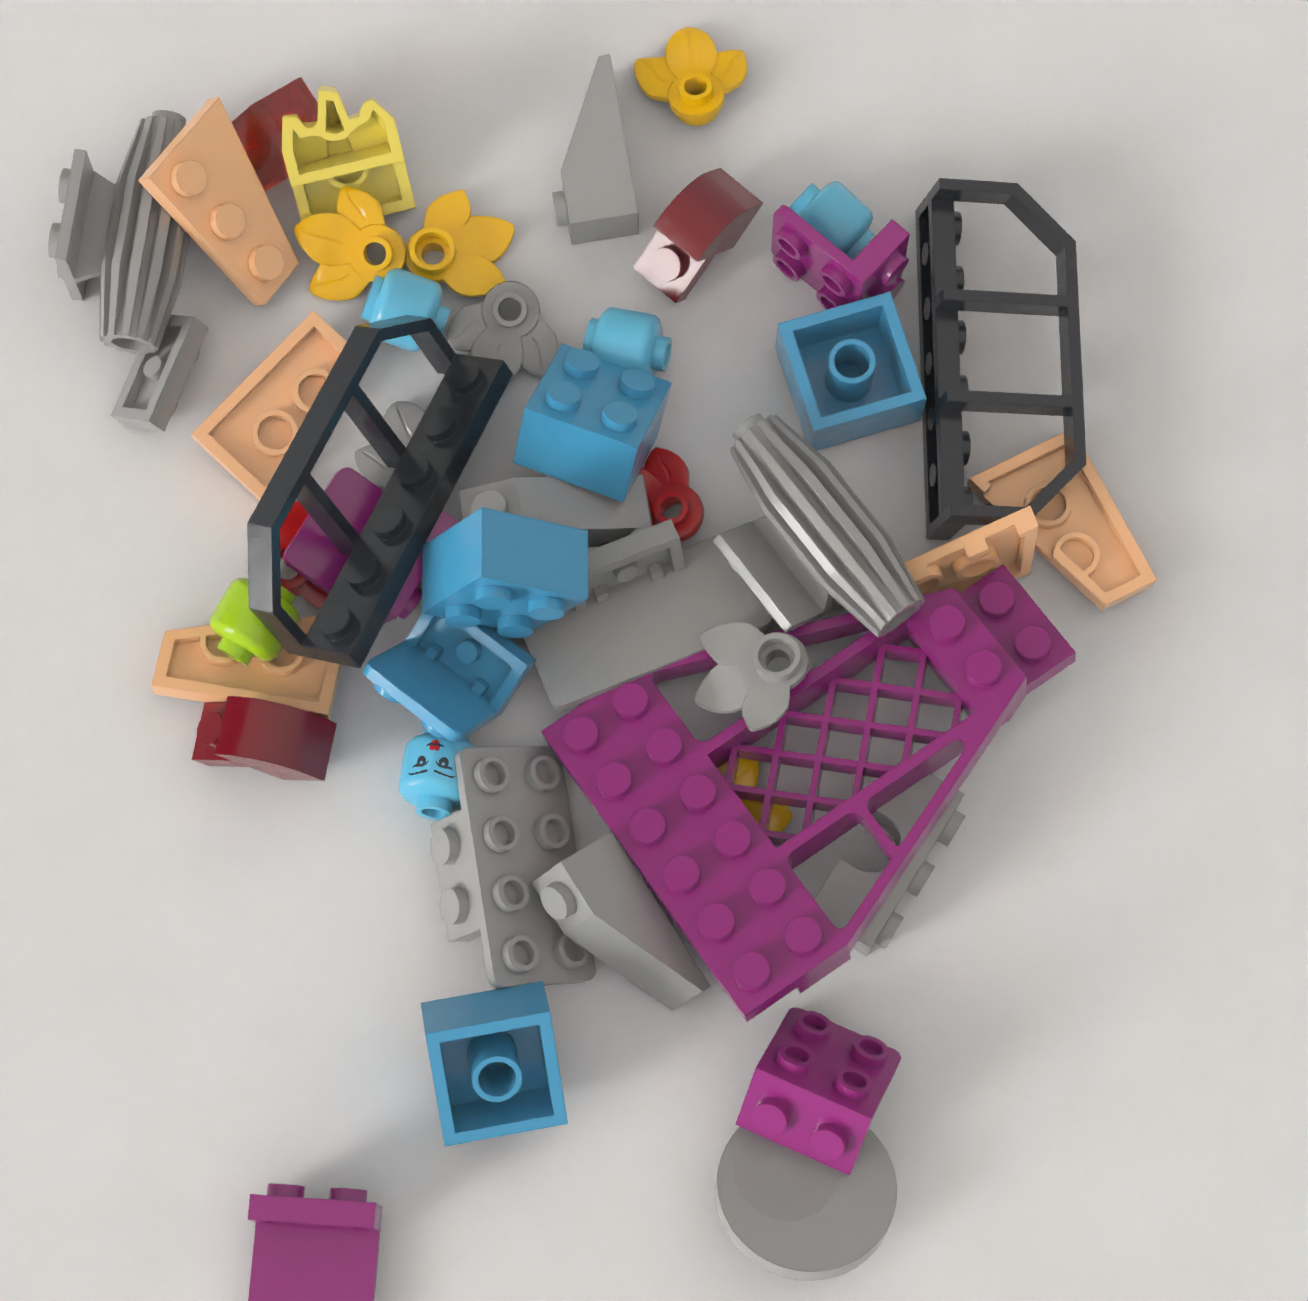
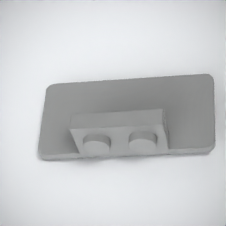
(640, 614)
(491, 851)

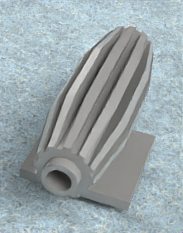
(123, 239)
(817, 537)

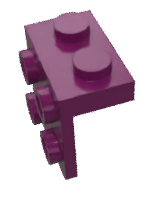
(835, 277)
(321, 562)
(818, 1088)
(314, 1245)

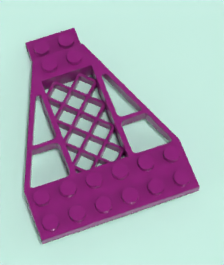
(707, 851)

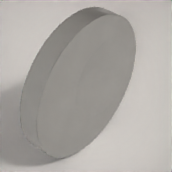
(800, 1213)

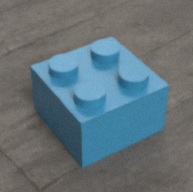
(850, 371)
(591, 422)
(504, 572)
(494, 1063)

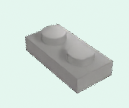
(159, 377)

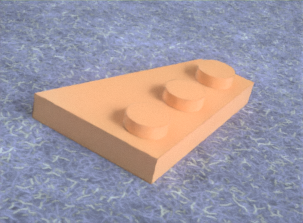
(221, 203)
(266, 410)
(1077, 527)
(978, 553)
(198, 671)

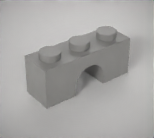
(849, 886)

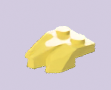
(345, 152)

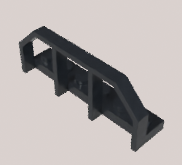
(944, 339)
(407, 507)

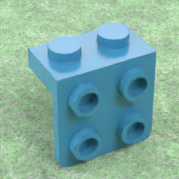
(450, 675)

